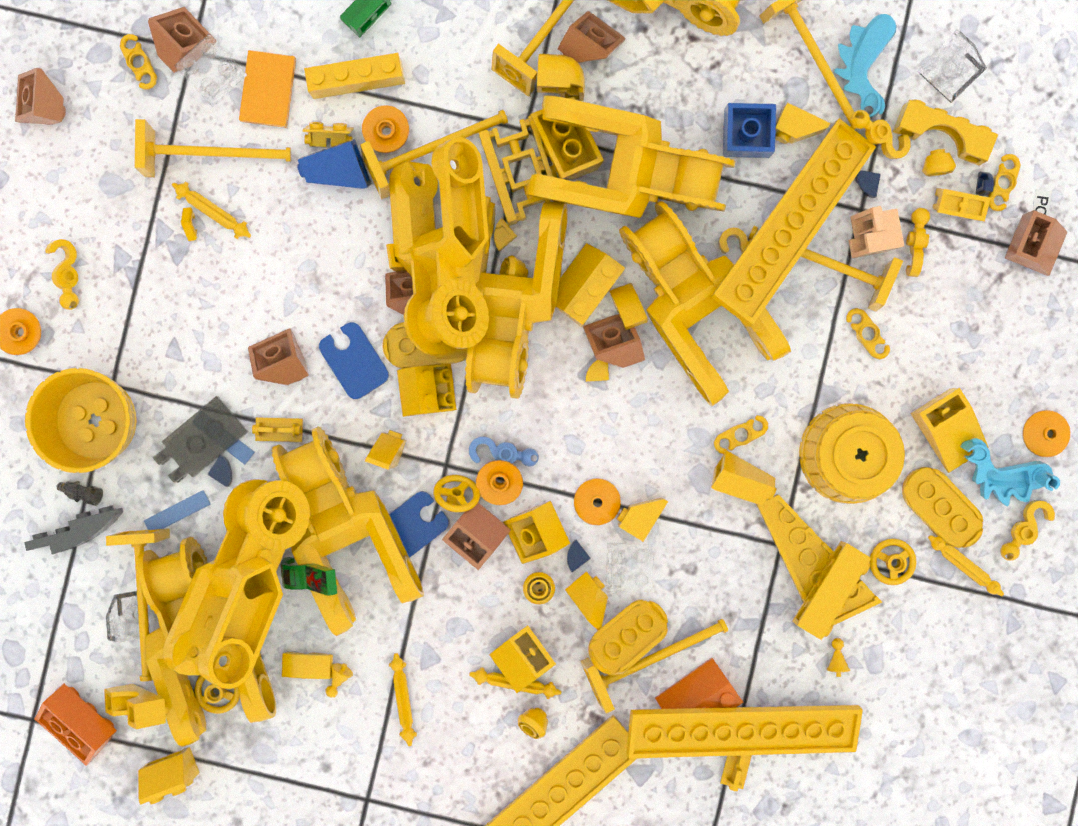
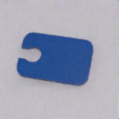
(356, 367)
(412, 529)

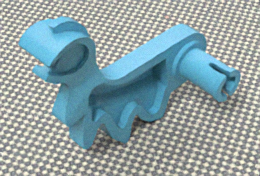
(866, 47)
(1007, 481)

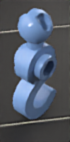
(504, 451)

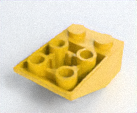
(947, 424)

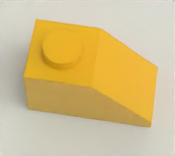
(797, 125)
(641, 517)
(589, 598)

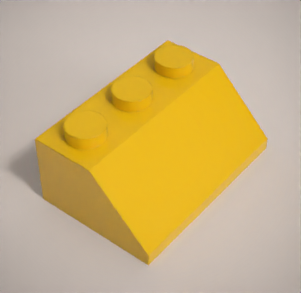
(569, 147)
(586, 283)

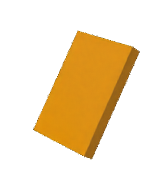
(267, 89)

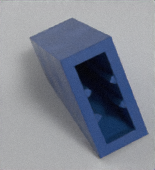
(336, 166)

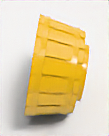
(60, 416)
(831, 447)

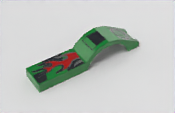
(308, 576)

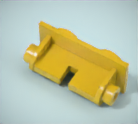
(319, 133)
(278, 429)
(735, 771)

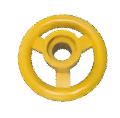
(455, 496)
(901, 562)
(211, 697)

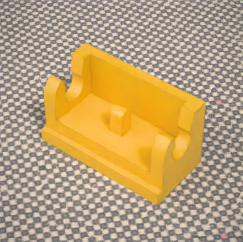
(961, 204)

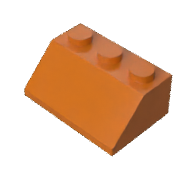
(701, 689)
(75, 723)

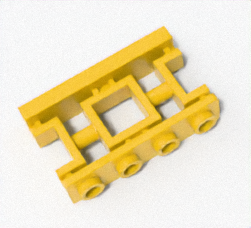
(504, 175)

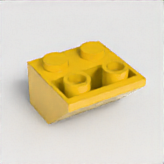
(426, 389)
(522, 659)
(166, 776)

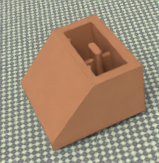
(1037, 242)
(476, 535)

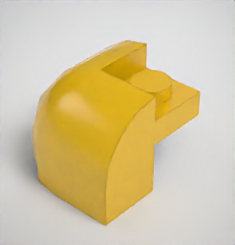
(560, 76)

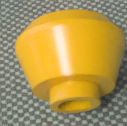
(938, 163)
(513, 267)
(532, 591)
(533, 723)

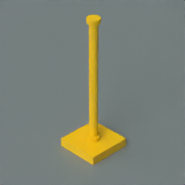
(790, 7)
(514, 68)
(147, 149)
(378, 169)
(881, 284)
(138, 540)
(600, 683)

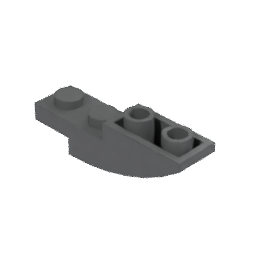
(78, 532)

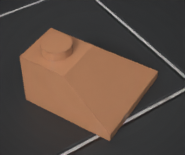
(175, 35)
(590, 39)
(38, 99)
(398, 290)
(613, 343)
(278, 359)

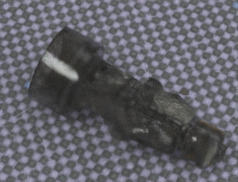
(73, 490)

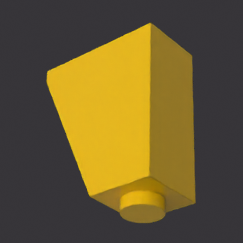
(742, 480)

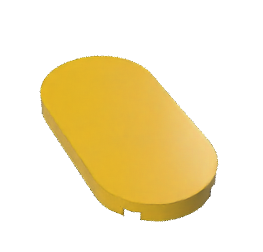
(404, 354)
(942, 507)
(628, 637)

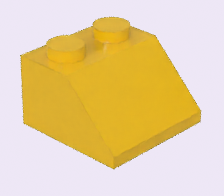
(537, 532)

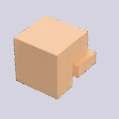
(875, 232)

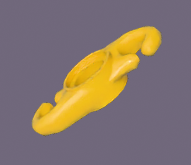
(130, 54)
(1011, 174)
(877, 339)
(730, 434)

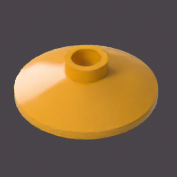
(382, 118)
(10, 323)
(1036, 431)
(597, 489)
(496, 492)

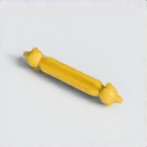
(211, 210)
(965, 565)
(499, 680)
(402, 699)

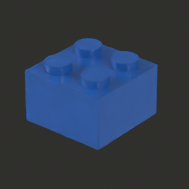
(749, 130)

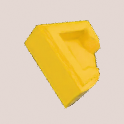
(186, 222)
(503, 234)
(597, 372)

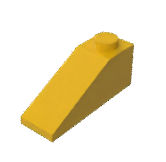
(387, 450)

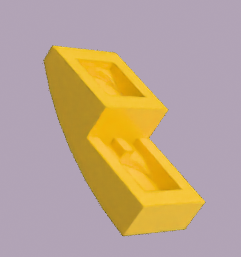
(628, 306)
(307, 665)

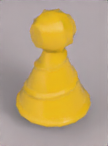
(838, 662)
(340, 674)

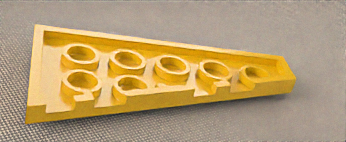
(807, 555)

